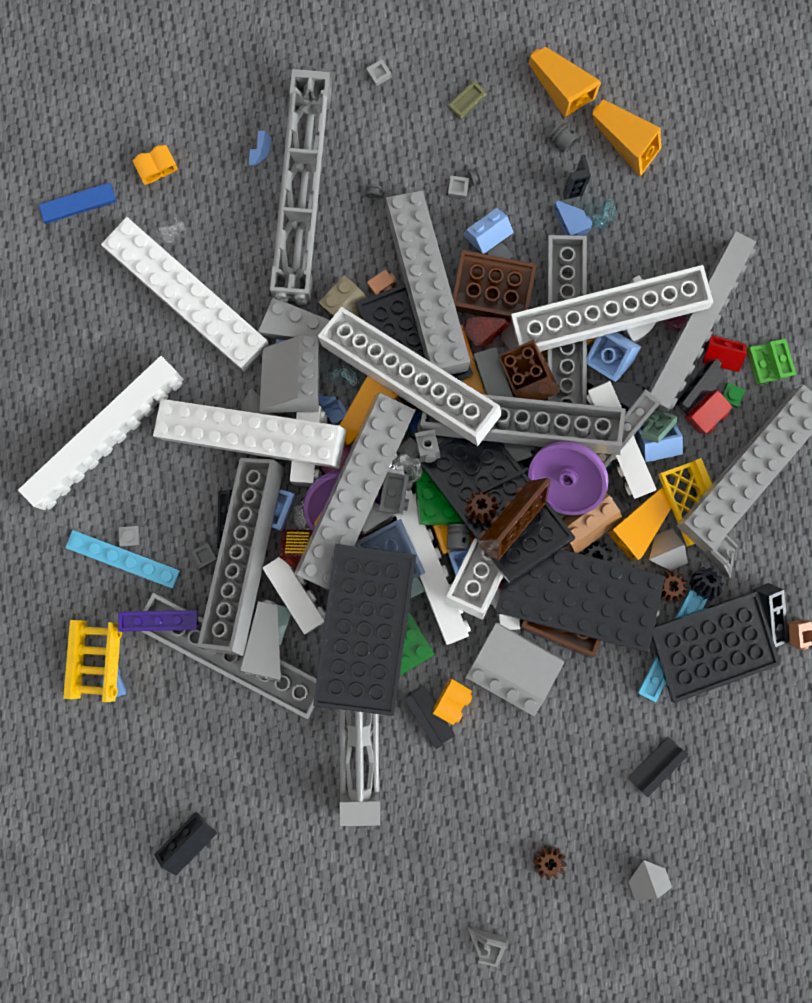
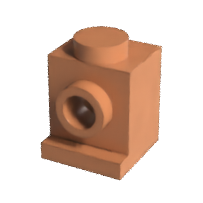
(381, 282)
(800, 634)

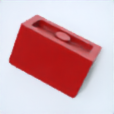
(727, 351)

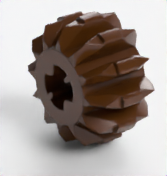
(478, 500)
(678, 585)
(544, 857)

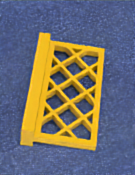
(698, 479)

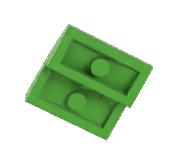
(771, 361)

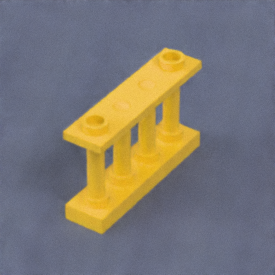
(75, 659)

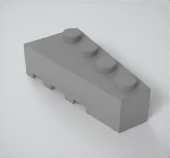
(288, 321)

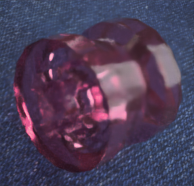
(679, 322)

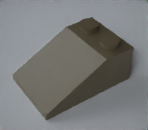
(344, 295)

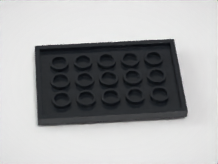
(394, 316)
(714, 646)

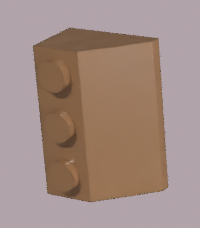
(593, 524)

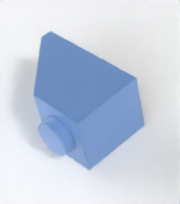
(572, 219)

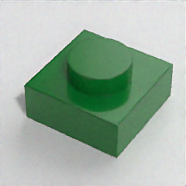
(733, 394)

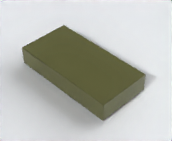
(467, 100)

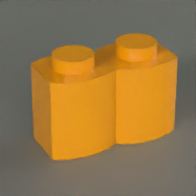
(155, 164)
(452, 702)

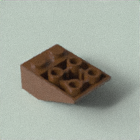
(529, 372)

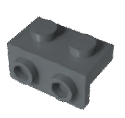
(394, 493)

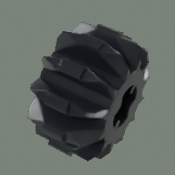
(600, 551)
(706, 583)

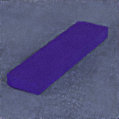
(158, 620)

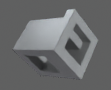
(424, 439)

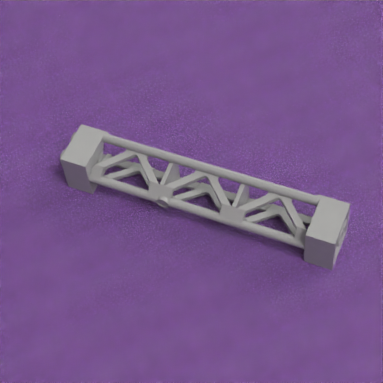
(310, 93)
(359, 805)

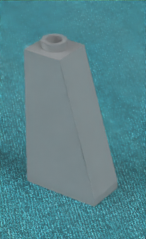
(263, 649)

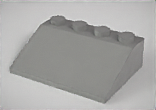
(291, 376)
(515, 669)

